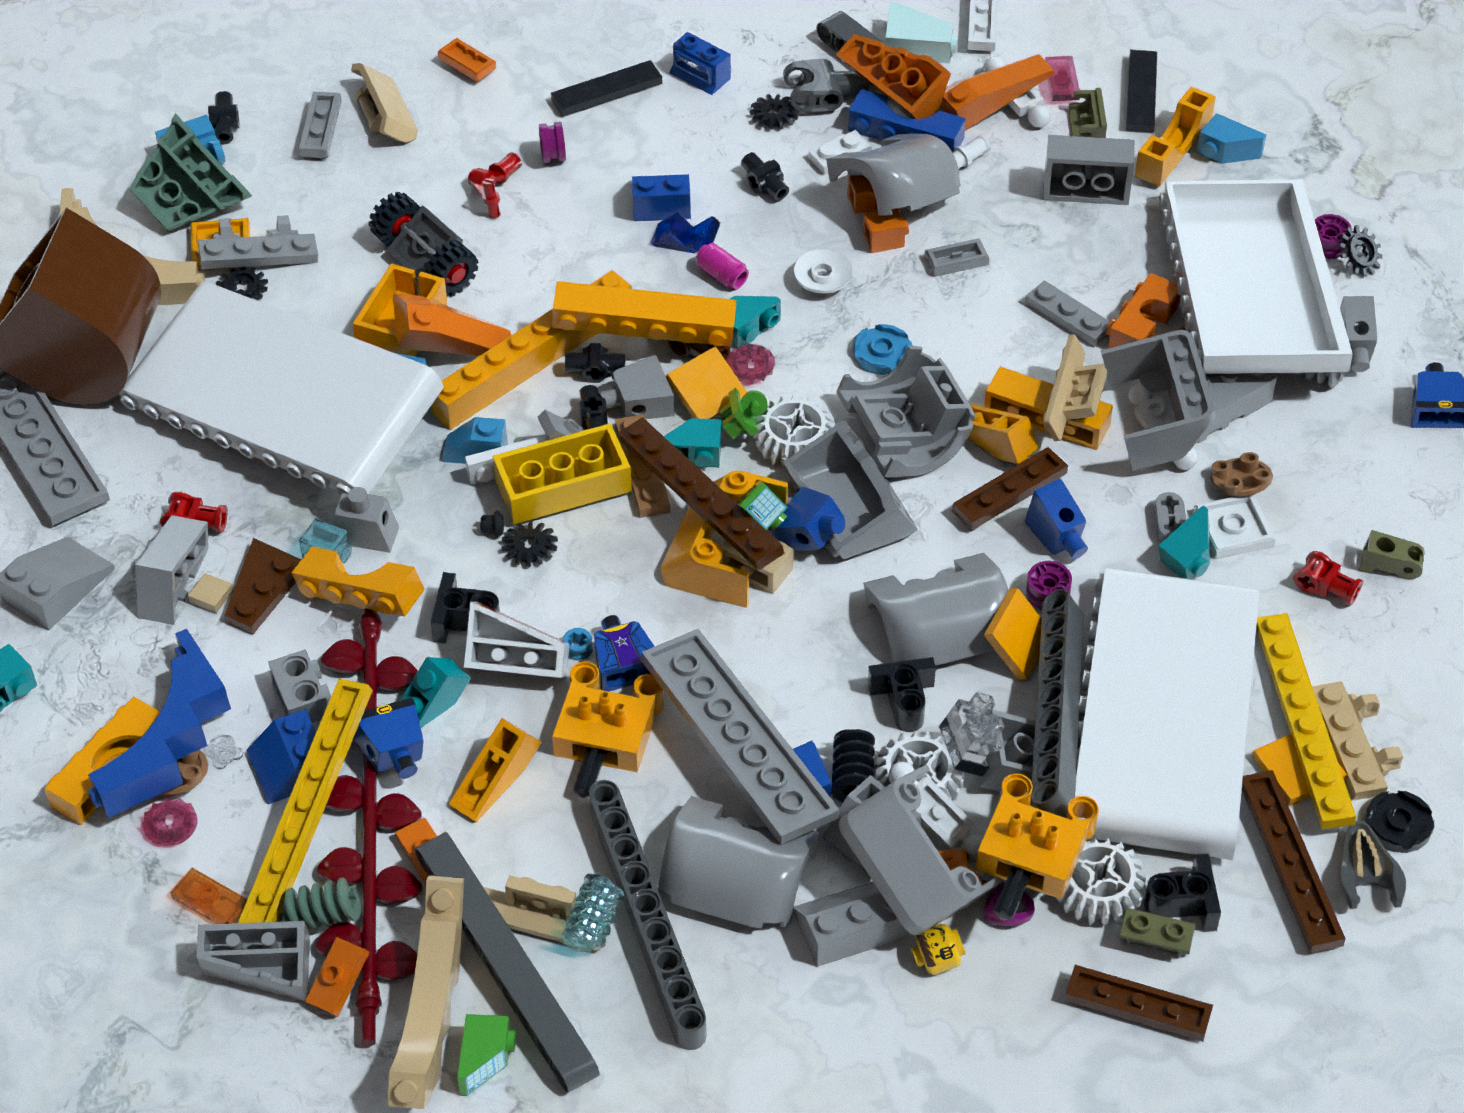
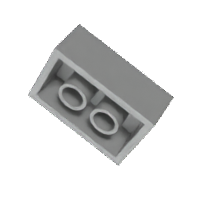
(1088, 169)

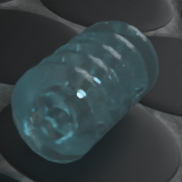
(592, 914)

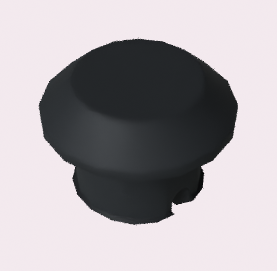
(492, 524)

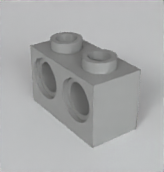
(298, 684)

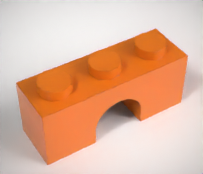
(880, 231)
(1151, 300)

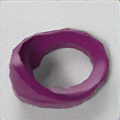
(1018, 919)

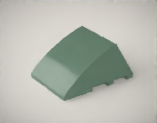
(184, 180)

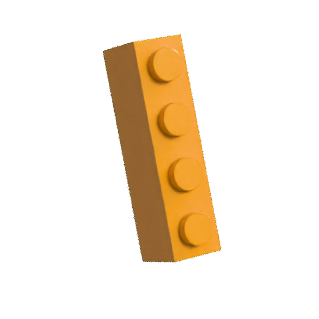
(1030, 397)

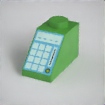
(763, 506)
(484, 1050)

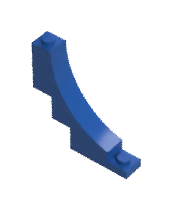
(151, 762)

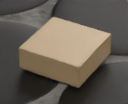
(210, 593)

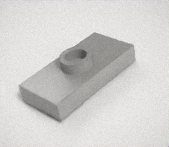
(557, 426)

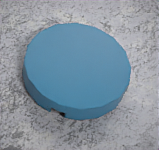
(880, 348)

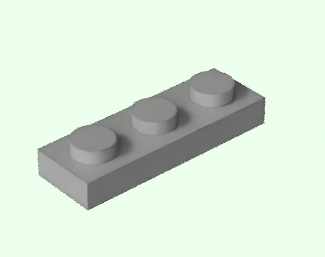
(320, 124)
(1068, 313)

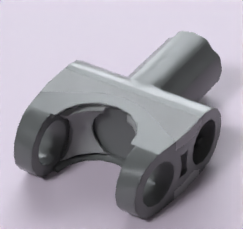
(822, 85)

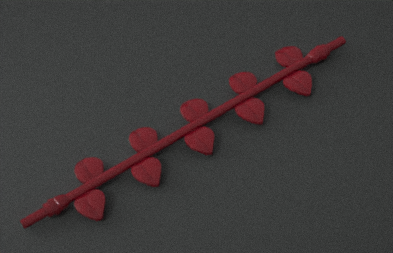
(393, 812)

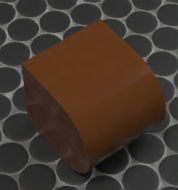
(77, 312)

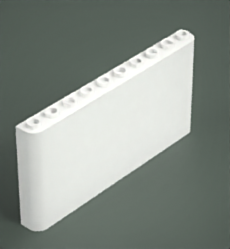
(1253, 277)
(282, 389)
(1167, 710)

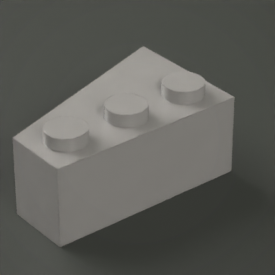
(1238, 396)
(258, 955)

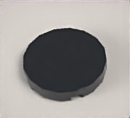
(1400, 821)

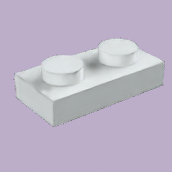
(847, 143)

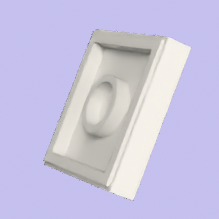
(1237, 526)

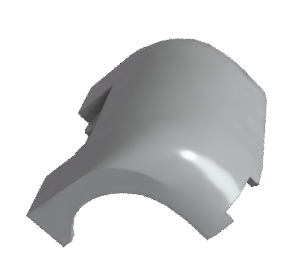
(904, 171)
(911, 414)
(940, 614)
(732, 866)

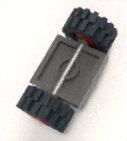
(423, 241)

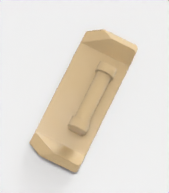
(393, 117)

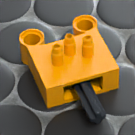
(605, 725)
(1033, 845)

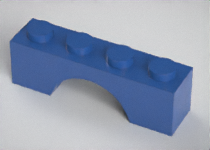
(874, 118)

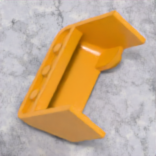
(695, 559)

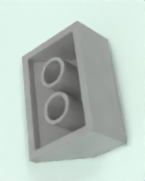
(848, 923)

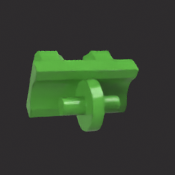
(741, 414)

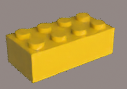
(562, 473)

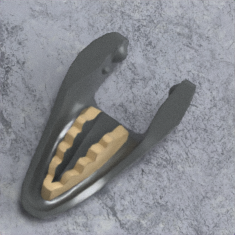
(1369, 863)

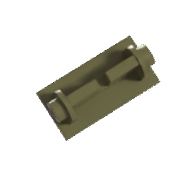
(1157, 930)

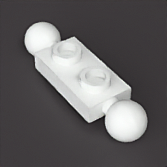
(1028, 103)
(1156, 413)
(941, 812)

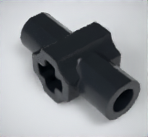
(224, 116)
(765, 176)
(594, 362)
(592, 408)

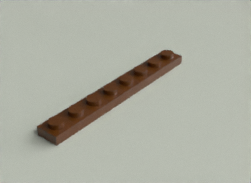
(701, 494)

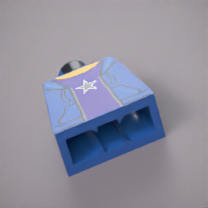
(619, 652)

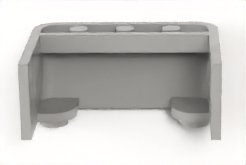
(1164, 364)
(905, 860)

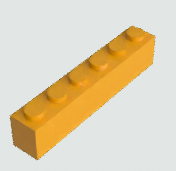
(643, 313)

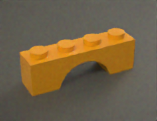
(1161, 155)
(388, 589)
(69, 787)

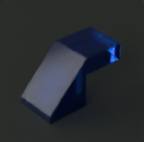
(680, 235)

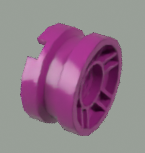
(552, 142)
(1330, 229)
(1044, 579)

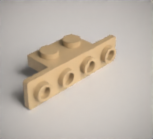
(1075, 389)
(534, 907)

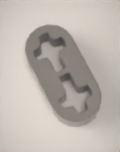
(1163, 519)

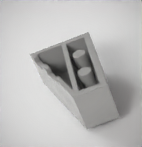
(167, 566)

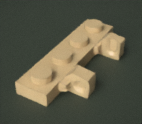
(1353, 752)

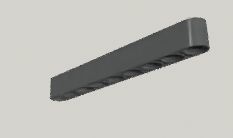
(1057, 704)
(650, 924)
(512, 969)

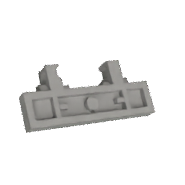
(281, 248)

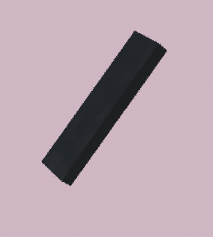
(606, 88)
(1141, 91)

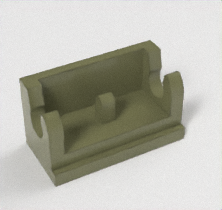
(1088, 117)

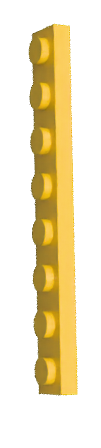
(1305, 722)
(307, 802)

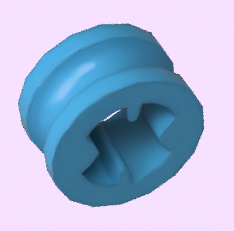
(579, 636)

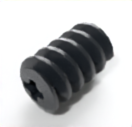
(851, 761)

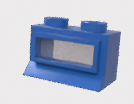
(700, 63)

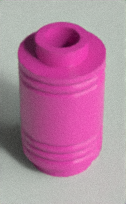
(722, 266)

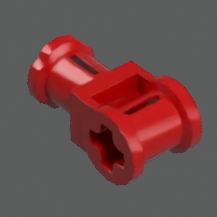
(193, 508)
(1326, 578)

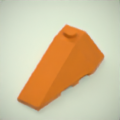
(907, 79)
(991, 90)
(440, 328)

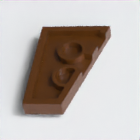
(260, 586)

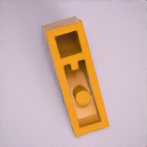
(1003, 434)
(495, 769)

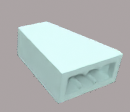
(919, 33)

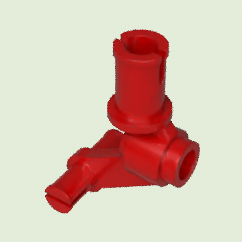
(485, 181)

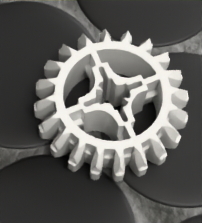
(790, 427)
(919, 752)
(1109, 895)

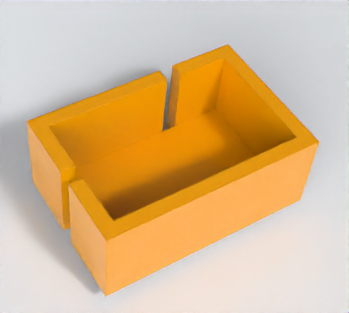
(377, 319)

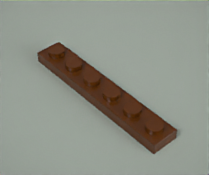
(1292, 862)

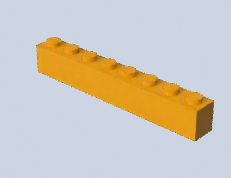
(509, 364)

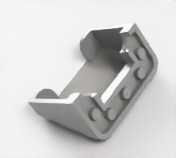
(847, 472)

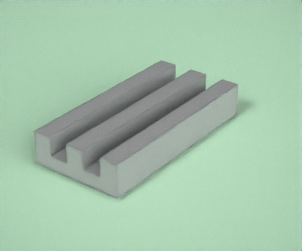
(958, 258)

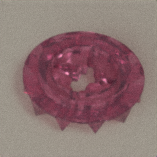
(761, 356)
(183, 823)

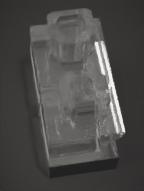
(972, 733)

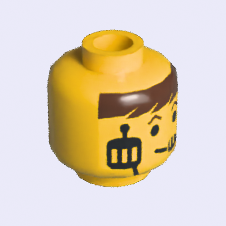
(938, 949)

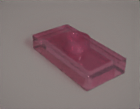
(1064, 81)

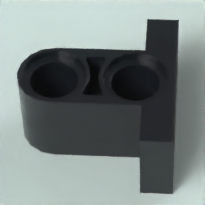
(453, 606)
(904, 686)
(1180, 900)

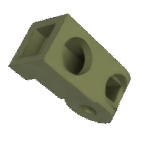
(1392, 555)

